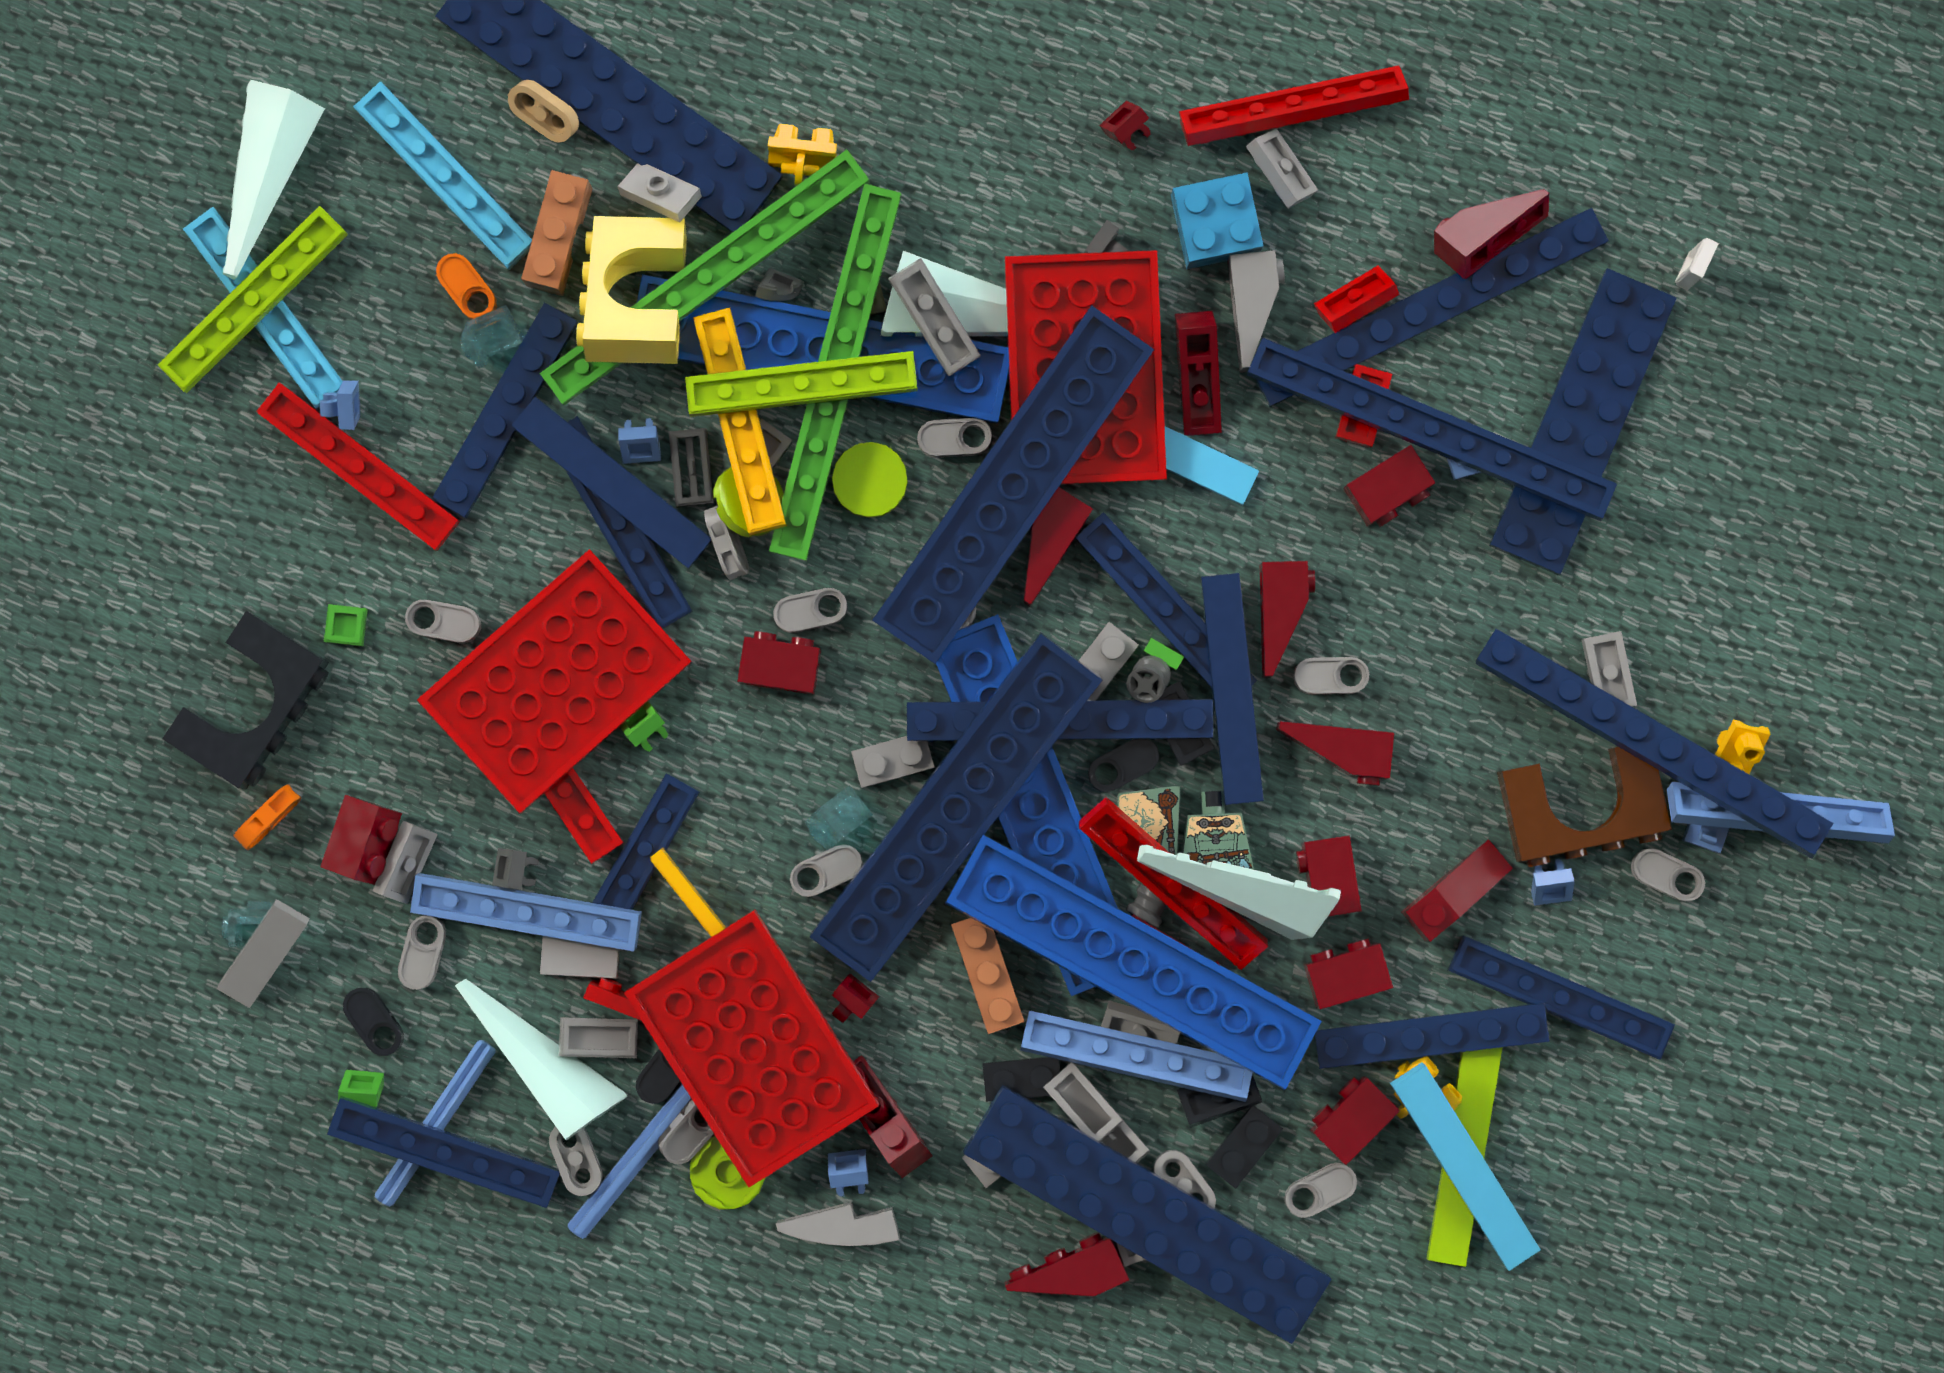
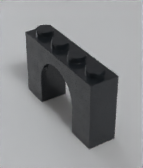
(293, 674)

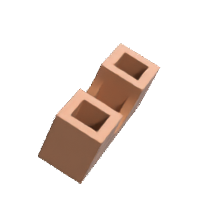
(554, 234)
(987, 975)

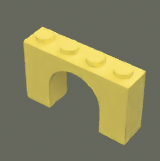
(615, 250)

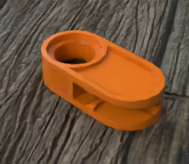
(463, 281)
(267, 817)

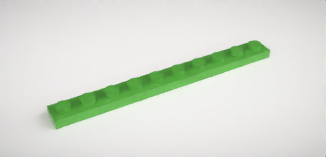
(725, 262)
(841, 341)

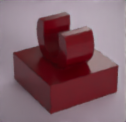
(1124, 123)
(853, 998)

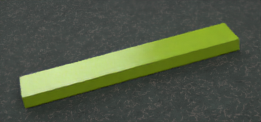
(252, 299)
(801, 384)
(1452, 1218)

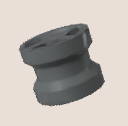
(1148, 688)
(1147, 906)

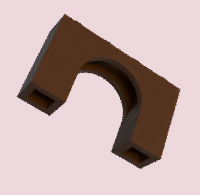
(1538, 833)

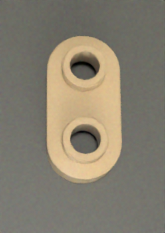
(543, 112)

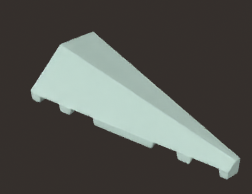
(272, 140)
(974, 301)
(1268, 900)
(561, 1084)

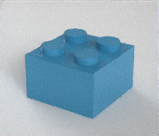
(1216, 220)

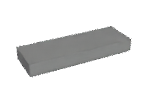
(934, 317)
(263, 953)

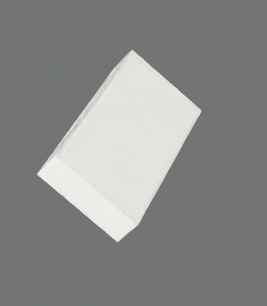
(1696, 264)

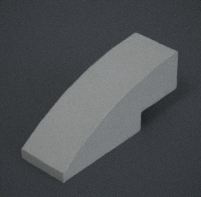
(1093, 1113)
(841, 1227)

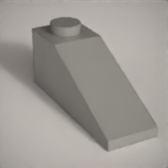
(1253, 289)

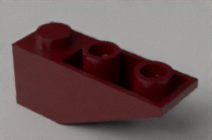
(891, 1128)
(1081, 1272)

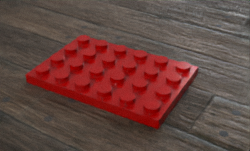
(1045, 306)
(554, 681)
(752, 1048)

